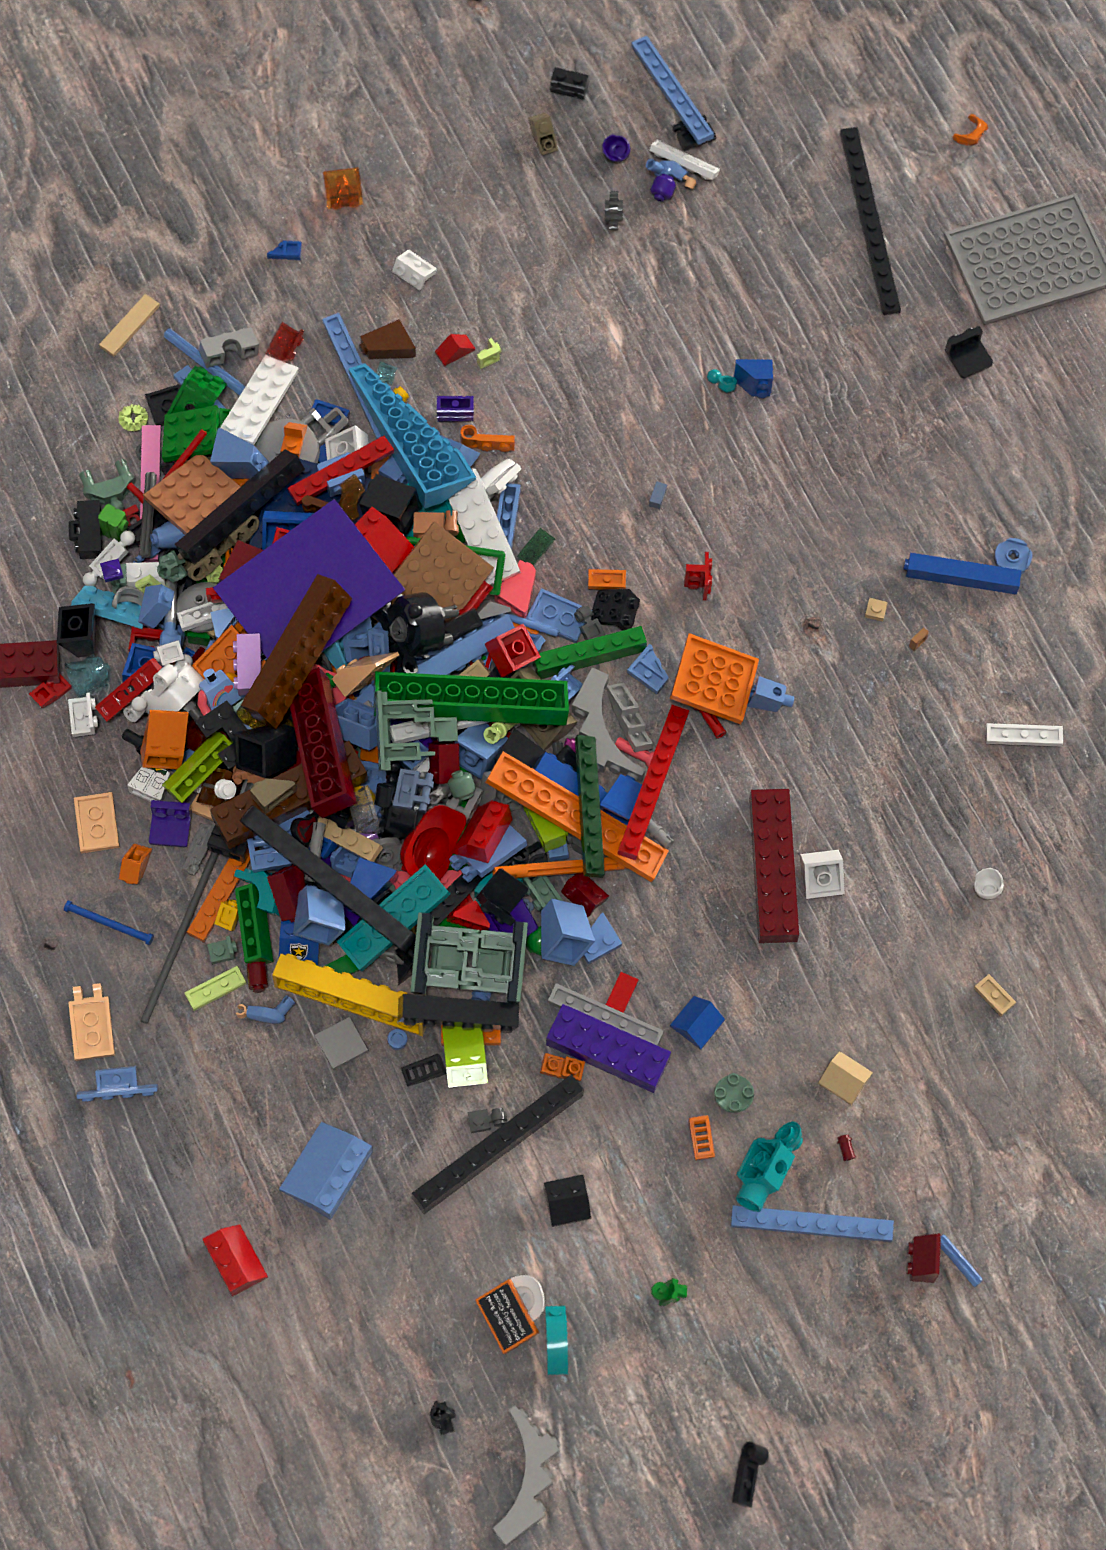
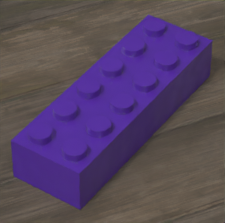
(608, 1048)

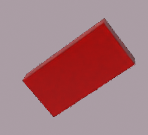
(622, 992)

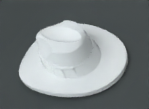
(531, 1294)

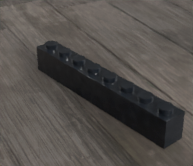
(239, 506)

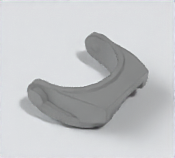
(128, 594)

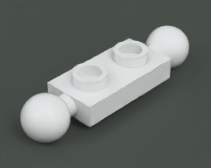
(113, 551)

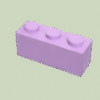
(247, 662)

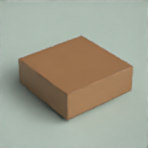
(919, 639)

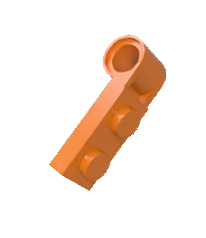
(485, 441)

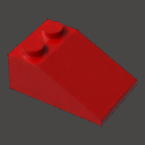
(384, 538)

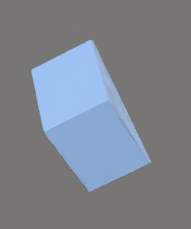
(222, 621)

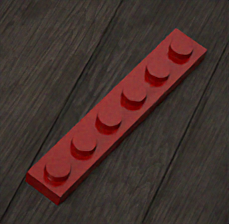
(356, 460)

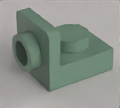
(222, 950)

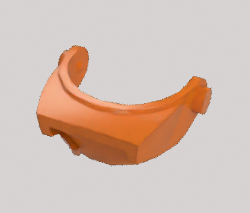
(973, 137)

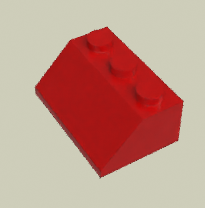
(484, 831)
(234, 1259)

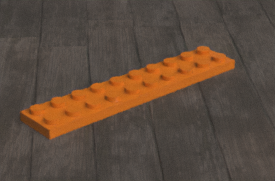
(562, 809)

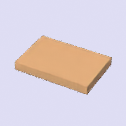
(96, 822)

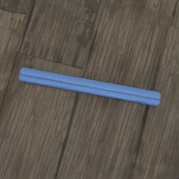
(194, 353)

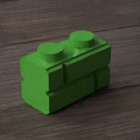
(112, 522)

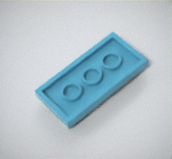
(124, 613)

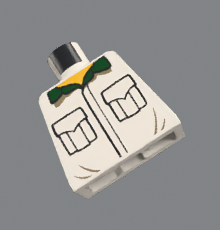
(148, 784)

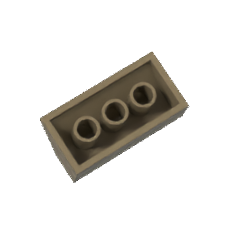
(542, 733)

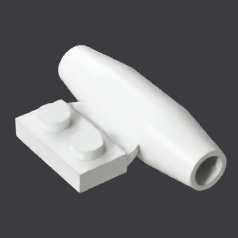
(498, 476)

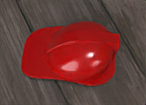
(432, 841)

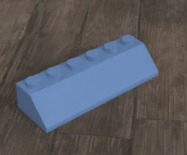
(465, 648)

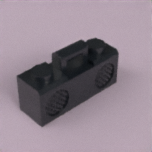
(90, 536)

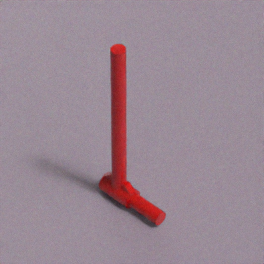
(182, 459)

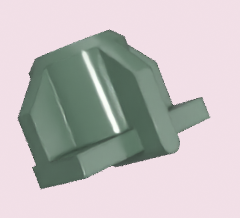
(171, 567)

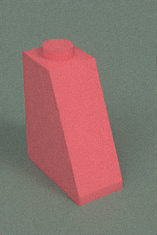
(518, 590)

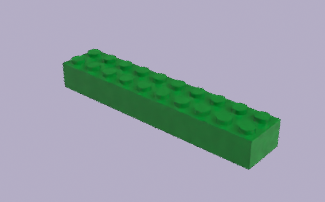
(480, 697)

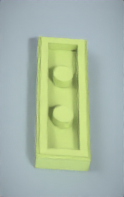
(215, 988)

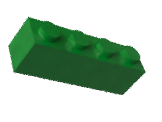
(253, 926)

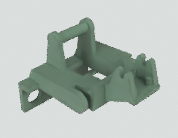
(386, 710)

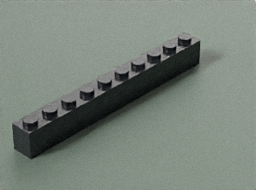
(497, 1144)

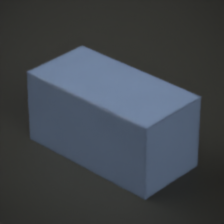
(658, 495)

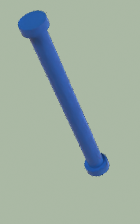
(108, 922)

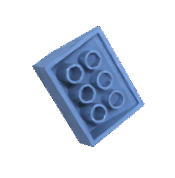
(326, 1169)

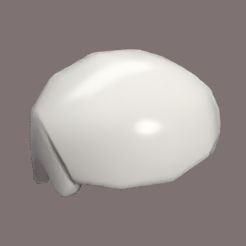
(988, 883)

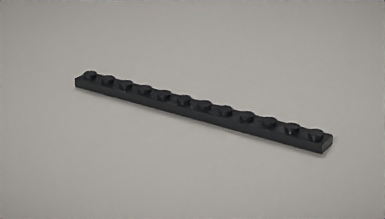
(870, 221)

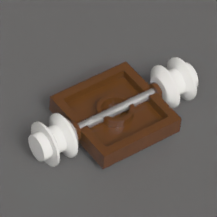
(216, 788)

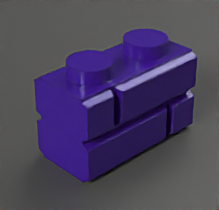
(455, 408)

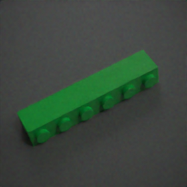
(591, 652)

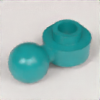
(725, 383)

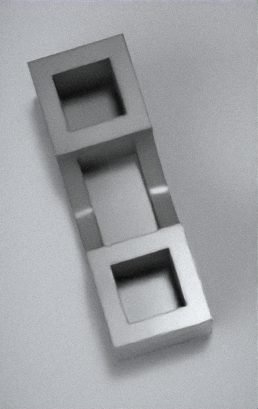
(240, 341)

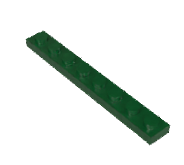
(589, 806)

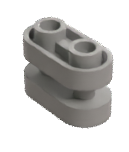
(471, 805)

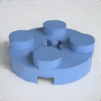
(1011, 546)

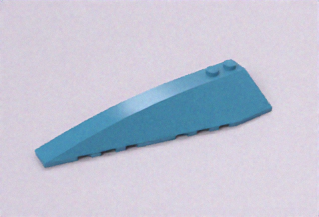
(419, 450)

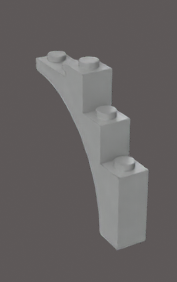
(589, 706)
(537, 1451)

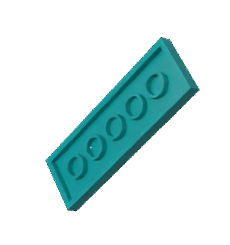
(417, 894)

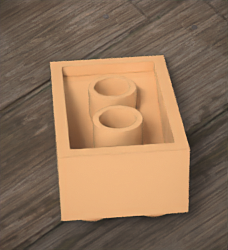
(361, 672)

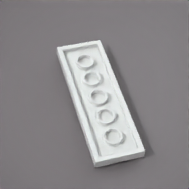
(260, 399)
(482, 526)

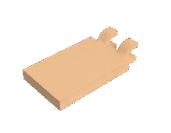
(91, 1025)

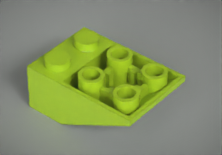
(464, 1056)

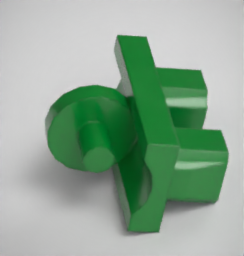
(668, 1292)

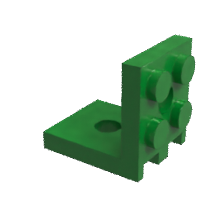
(198, 389)

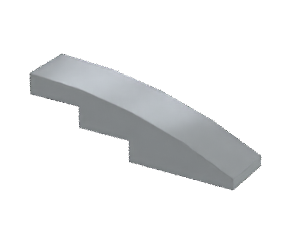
(628, 717)

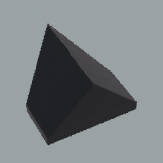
(405, 971)

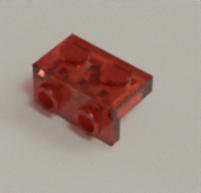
(284, 343)

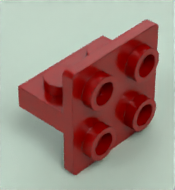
(699, 576)

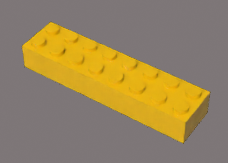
(340, 991)

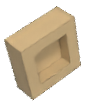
(876, 609)

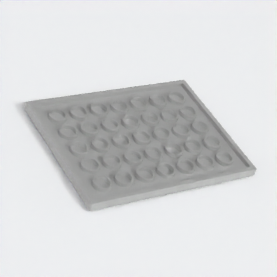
(1029, 258)

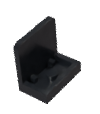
(968, 352)
(616, 607)
(502, 896)

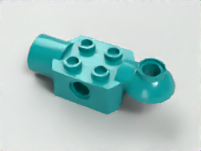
(767, 1166)

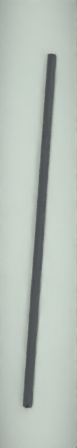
(179, 938)

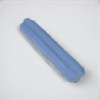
(959, 1260)

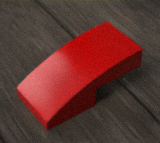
(50, 692)

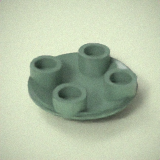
(734, 1093)

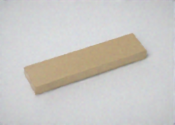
(129, 325)

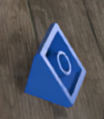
(698, 1021)

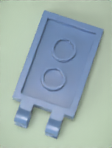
(509, 845)

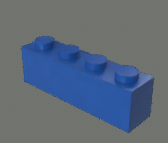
(561, 773)

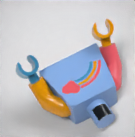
(216, 690)

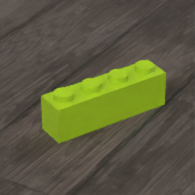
(196, 767)

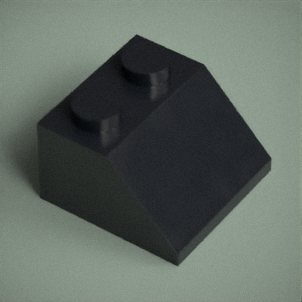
(567, 1200)

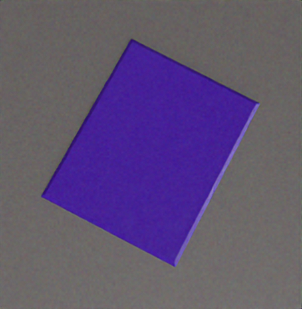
(275, 581)

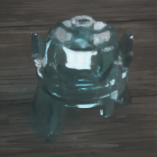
(87, 674)

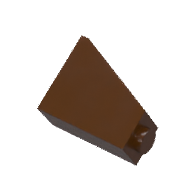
(388, 342)

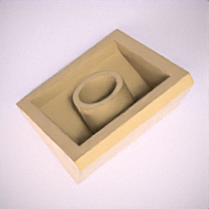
(845, 1077)

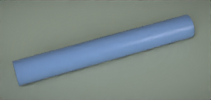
(534, 625)

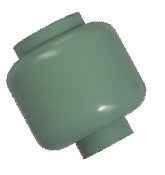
(461, 785)

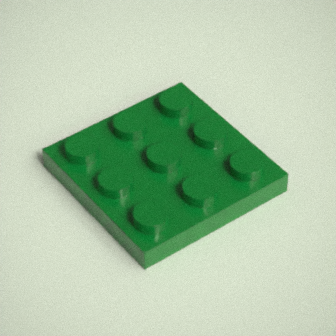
(182, 428)

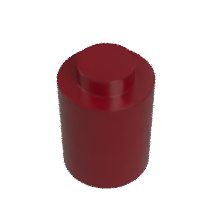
(257, 976)

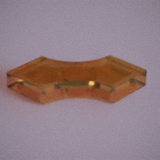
(350, 493)

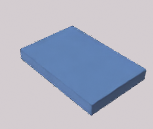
(556, 613)

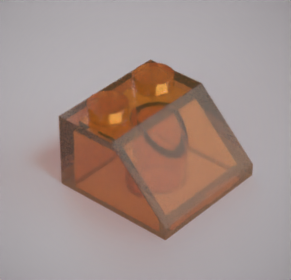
(342, 188)

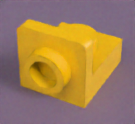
(227, 915)

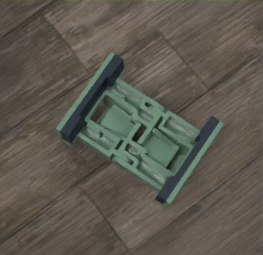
(449, 967)

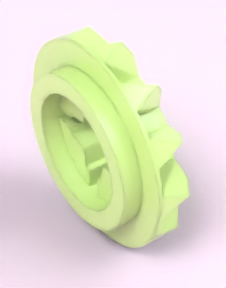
(125, 420)

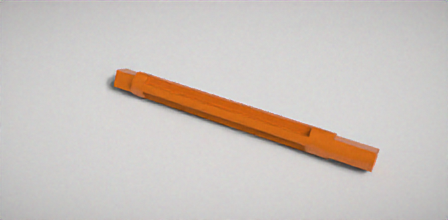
(555, 868)

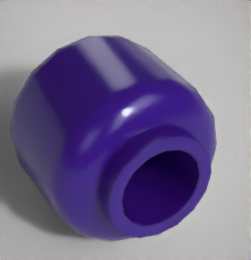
(663, 187)

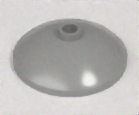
(189, 599)

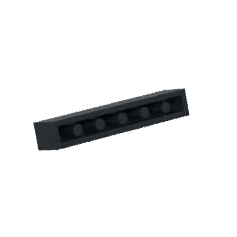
(458, 1012)

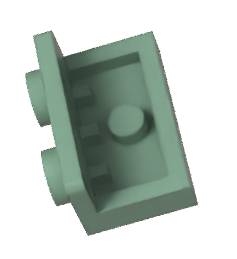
(541, 891)

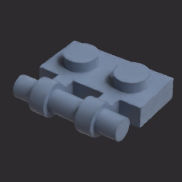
(407, 788)

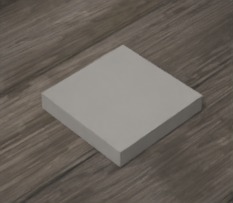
(341, 1043)

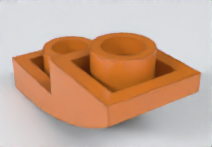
(562, 1067)

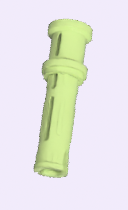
(497, 731)

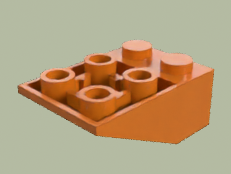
(164, 739)

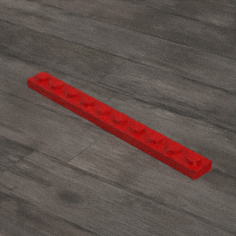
(653, 782)

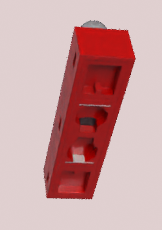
(128, 690)

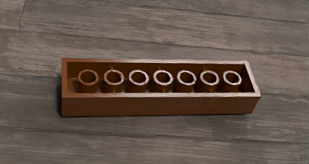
(296, 651)
(227, 814)

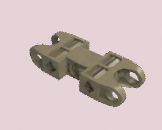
(242, 533)

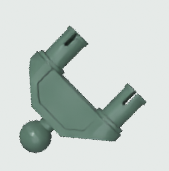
(111, 490)

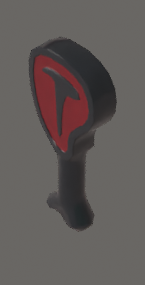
(302, 828)

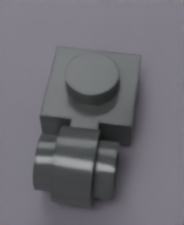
(591, 628)
(480, 1121)

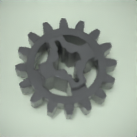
(613, 210)

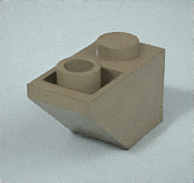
(543, 133)

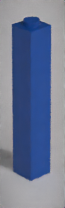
(962, 573)

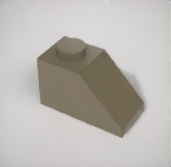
(271, 793)

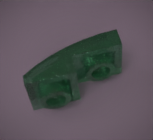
(536, 547)

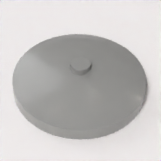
(272, 437)

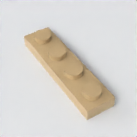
(351, 840)

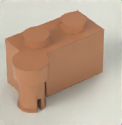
(423, 520)

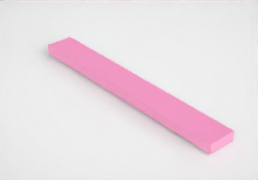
(150, 461)

